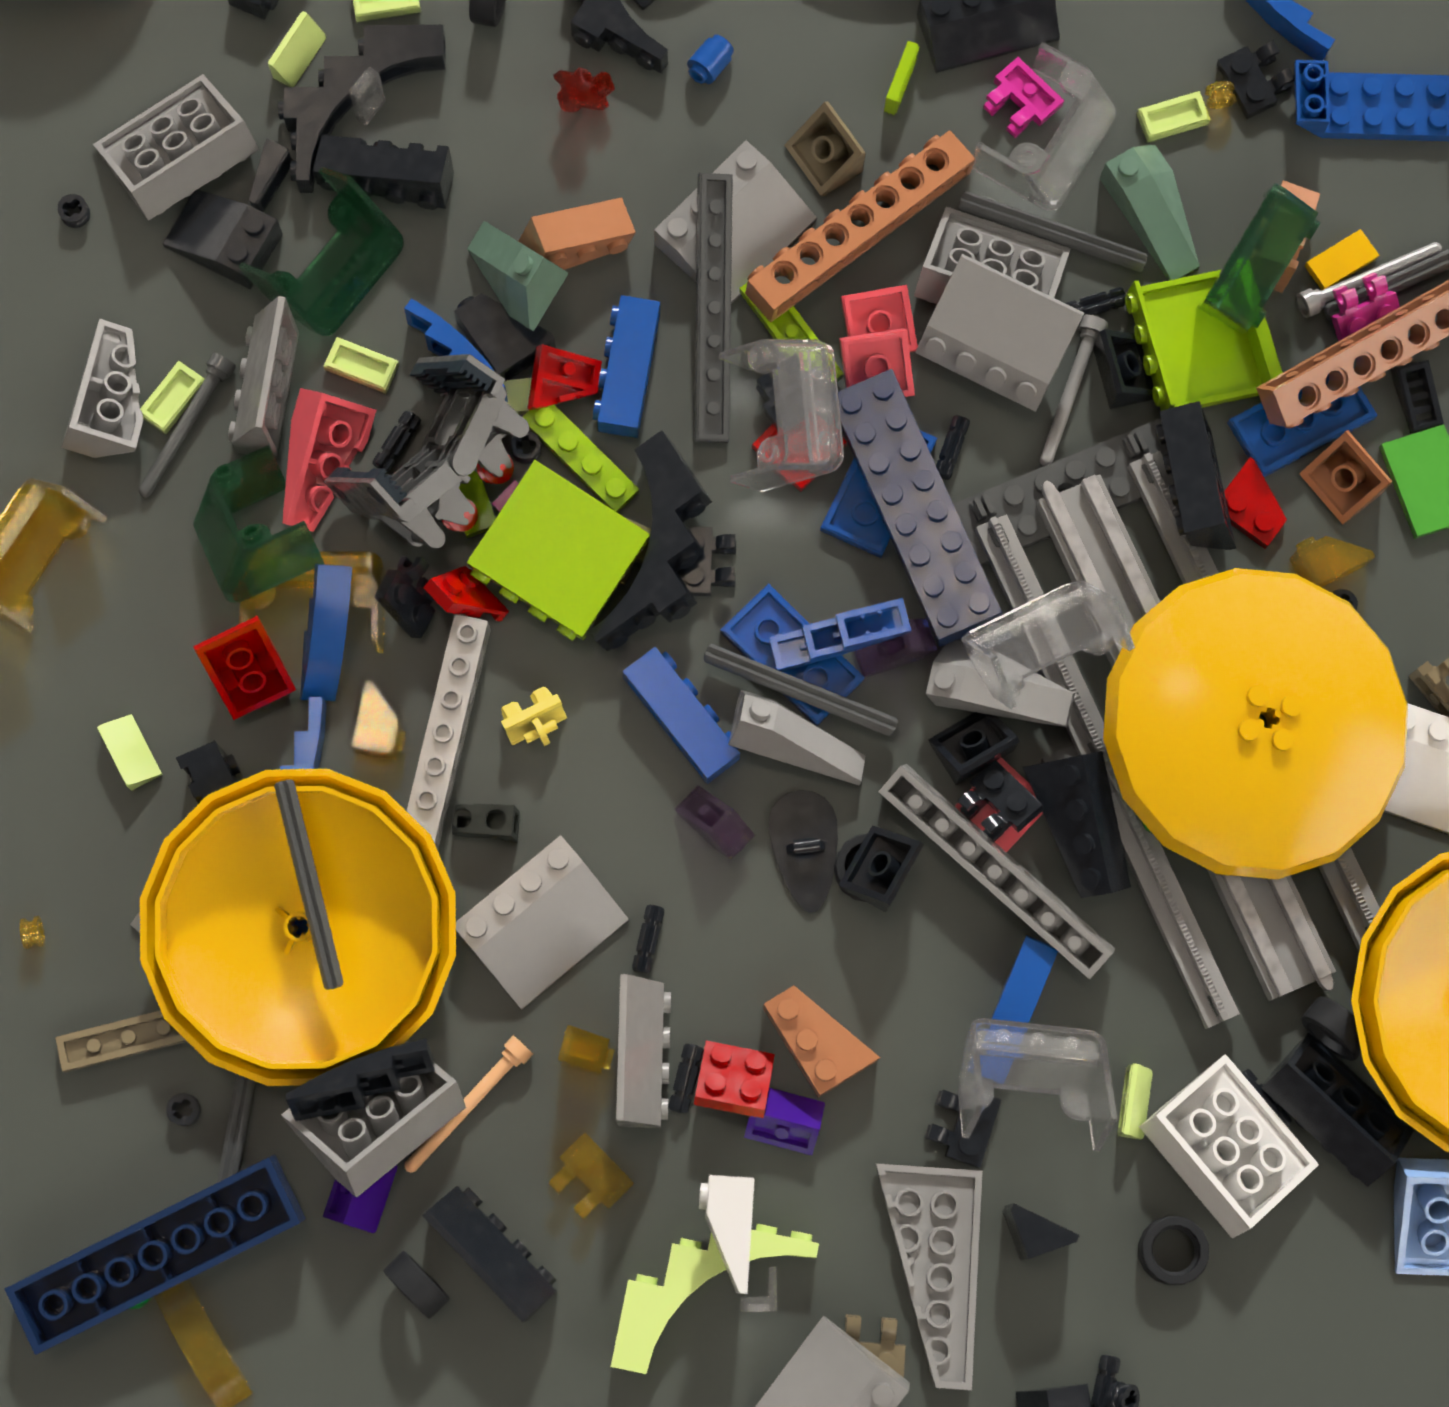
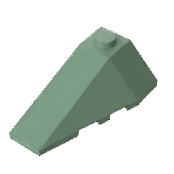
(1151, 202)
(516, 274)

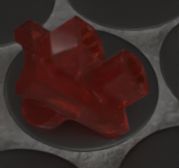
(583, 90)

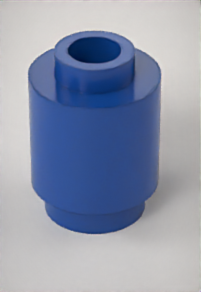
(710, 59)

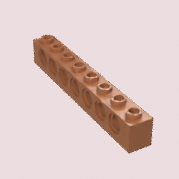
(776, 298)
(1281, 393)

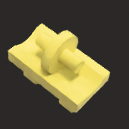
(534, 721)

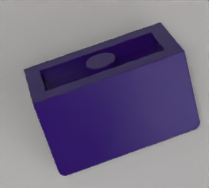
(788, 1122)
(364, 1210)

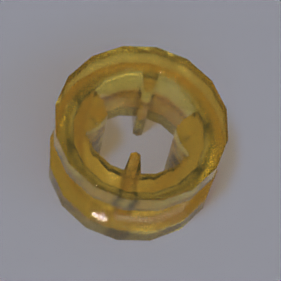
(1220, 95)
(32, 932)

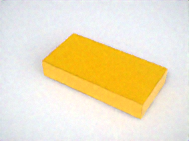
(1341, 260)

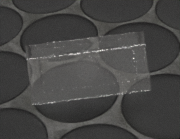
(762, 1304)

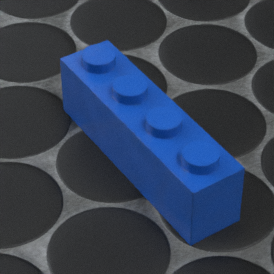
(628, 366)
(681, 714)

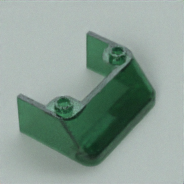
(1260, 259)
(346, 265)
(252, 557)

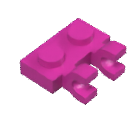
(1028, 92)
(1356, 316)

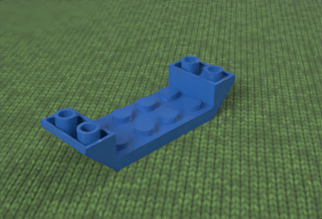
(1370, 104)

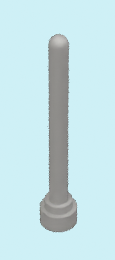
(1311, 301)
(1089, 329)

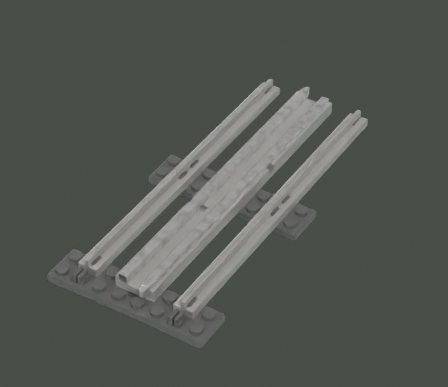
(1100, 552)

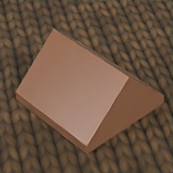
(1346, 477)

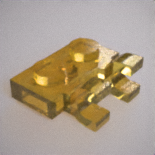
(595, 1171)

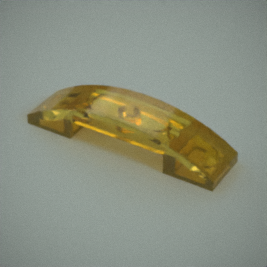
(202, 1345)

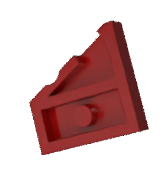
(561, 377)
(1253, 505)
(462, 593)

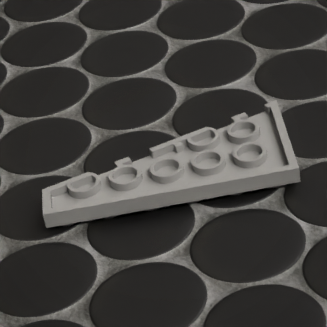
(938, 1245)

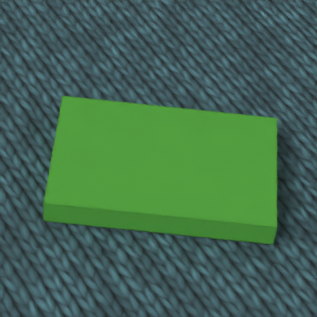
(1421, 478)

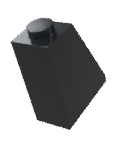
(498, 337)

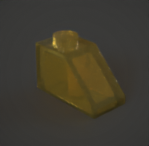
(1328, 559)
(377, 727)
(585, 1051)

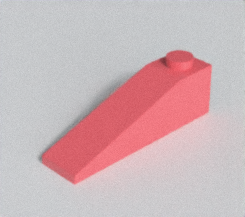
(323, 436)

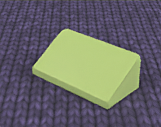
(296, 50)
(130, 751)
(1134, 1101)

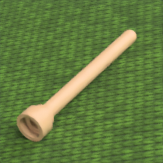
(513, 1055)

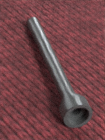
(217, 370)

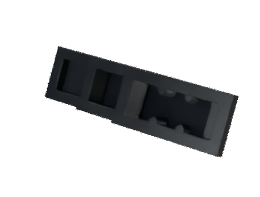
(348, 1084)

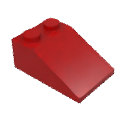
(245, 667)

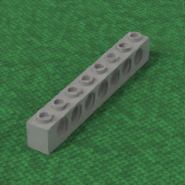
(448, 723)
(997, 870)

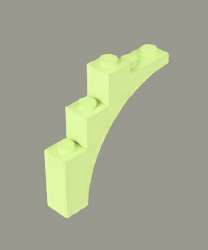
(651, 1306)

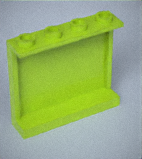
(1193, 352)
(557, 551)

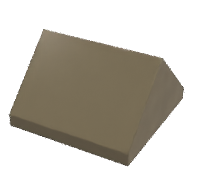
(826, 150)

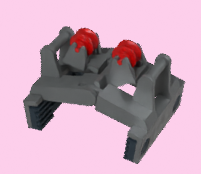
(459, 441)

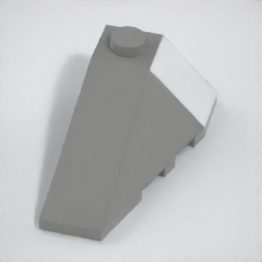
(106, 406)
(959, 686)
(781, 734)

